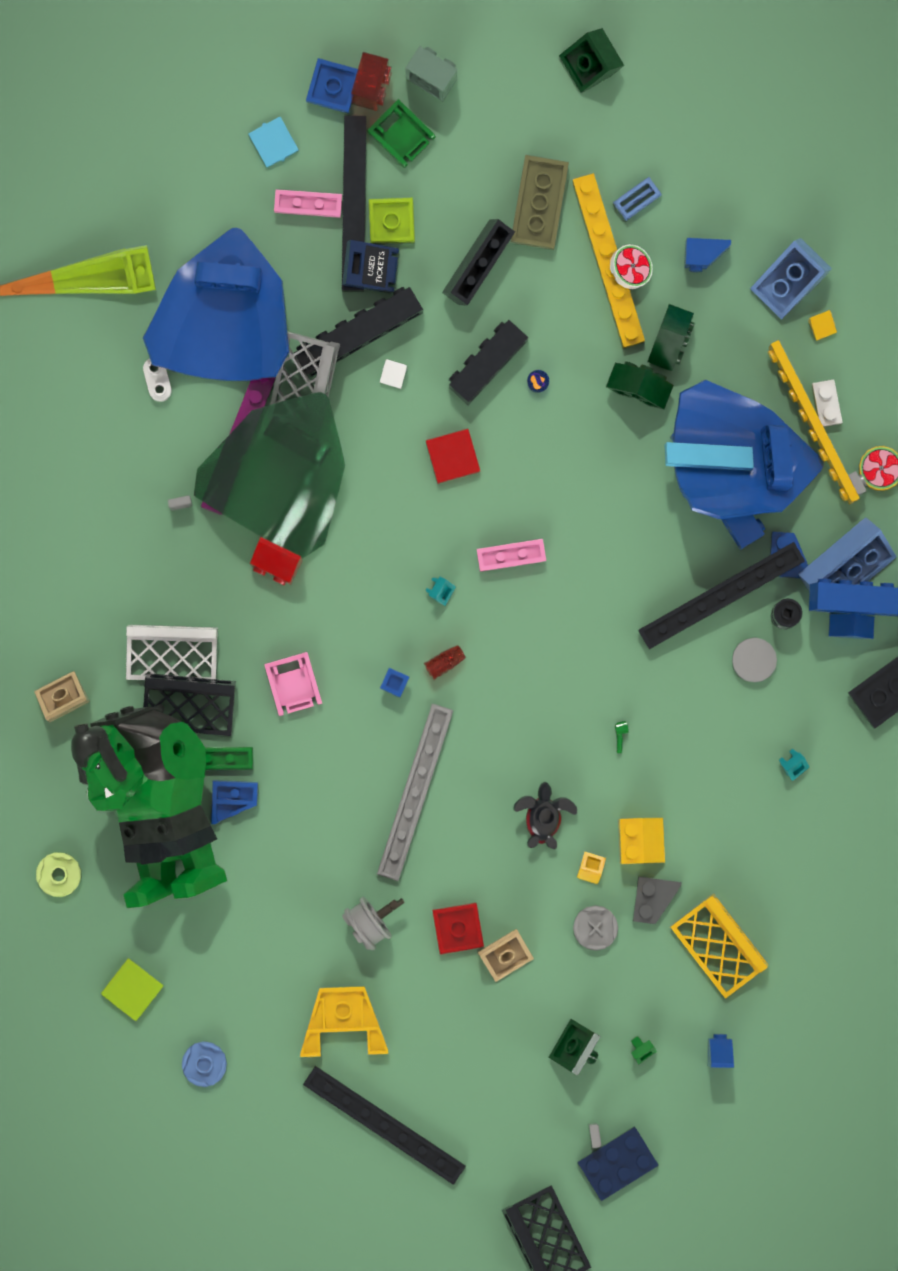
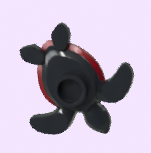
(544, 815)

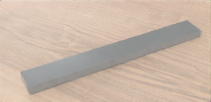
(415, 792)

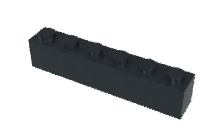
(365, 327)

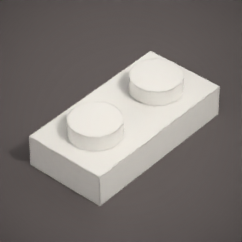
(827, 403)

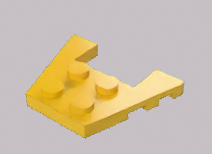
(342, 1011)

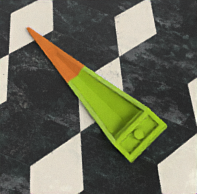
(114, 272)

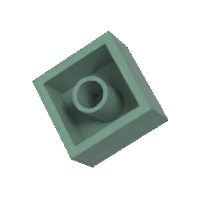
(431, 72)

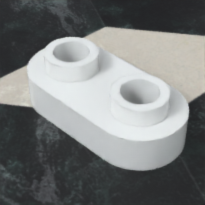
(156, 379)

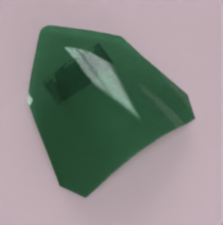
(279, 473)

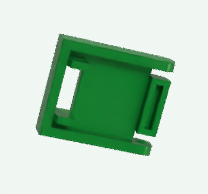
(404, 137)

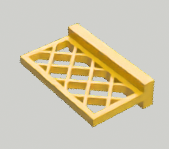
(735, 934)

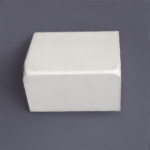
(393, 374)

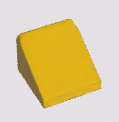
(822, 325)
(591, 867)

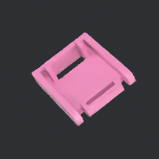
(295, 687)

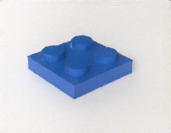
(332, 85)

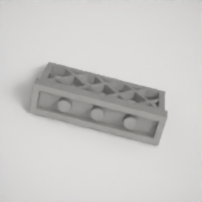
(324, 371)

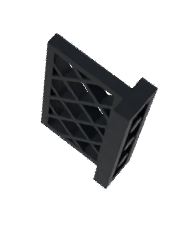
(196, 686)
(526, 1241)

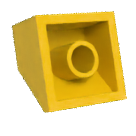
(641, 840)

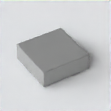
(180, 503)
(594, 1135)

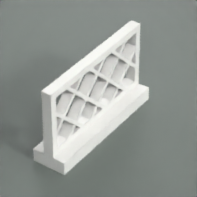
(167, 634)

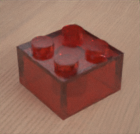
(370, 81)

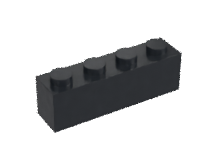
(478, 262)
(488, 361)

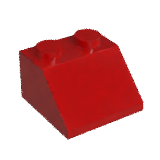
(275, 561)

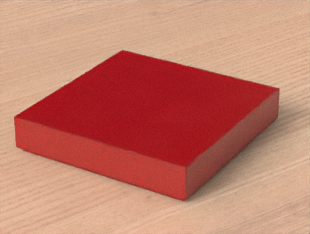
(453, 456)
(458, 928)

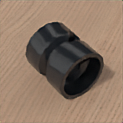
(786, 614)

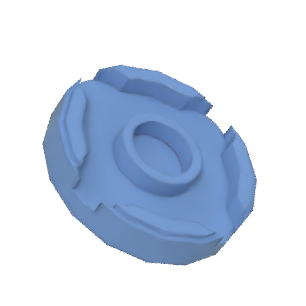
(204, 1064)

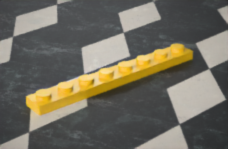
(604, 247)
(816, 430)

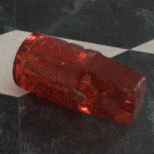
(444, 662)

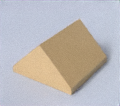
(61, 697)
(505, 955)

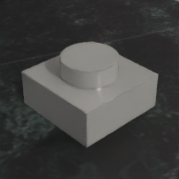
(858, 482)

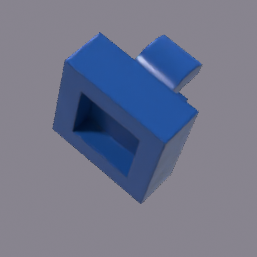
(394, 682)

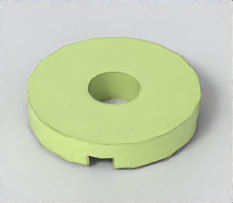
(45, 878)

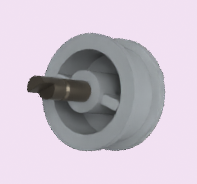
(369, 923)

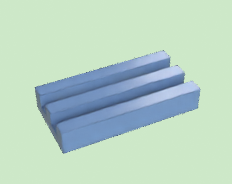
(622, 210)

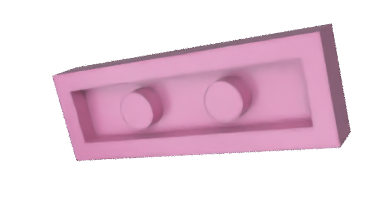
(308, 203)
(511, 555)

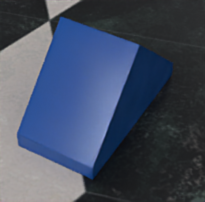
(851, 626)

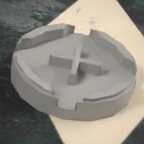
(754, 660)
(595, 927)

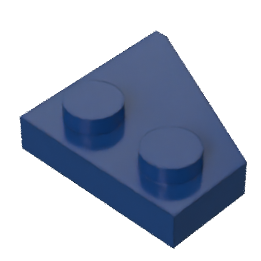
(232, 798)

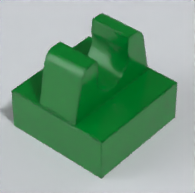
(642, 1050)

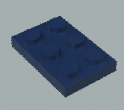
(618, 1163)

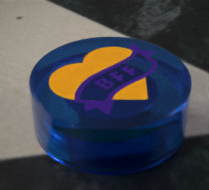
(538, 381)

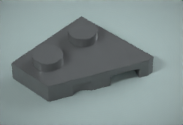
(653, 898)

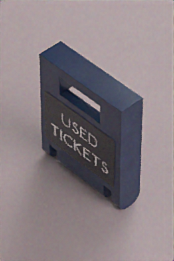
(376, 266)

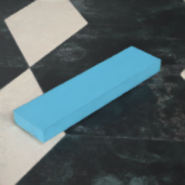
(708, 456)

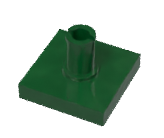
(575, 1047)

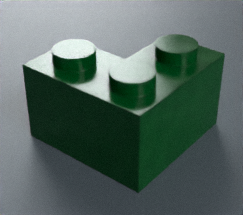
(672, 335)
(640, 384)

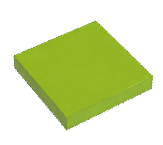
(391, 220)
(132, 989)

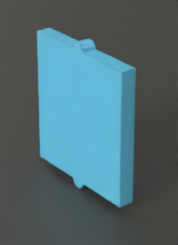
(273, 142)

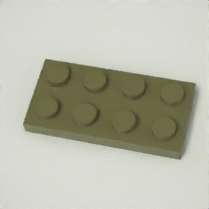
(539, 202)

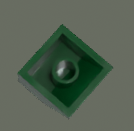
(591, 59)

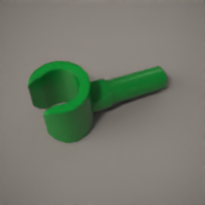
(620, 728)

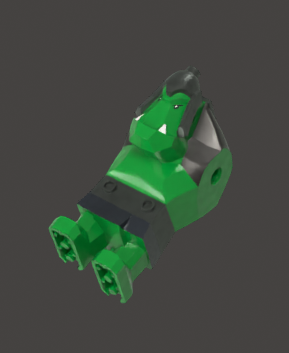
(154, 780)

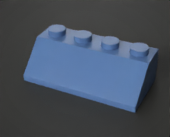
(853, 557)

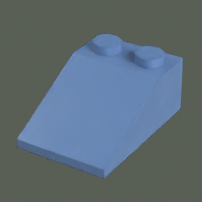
(791, 278)

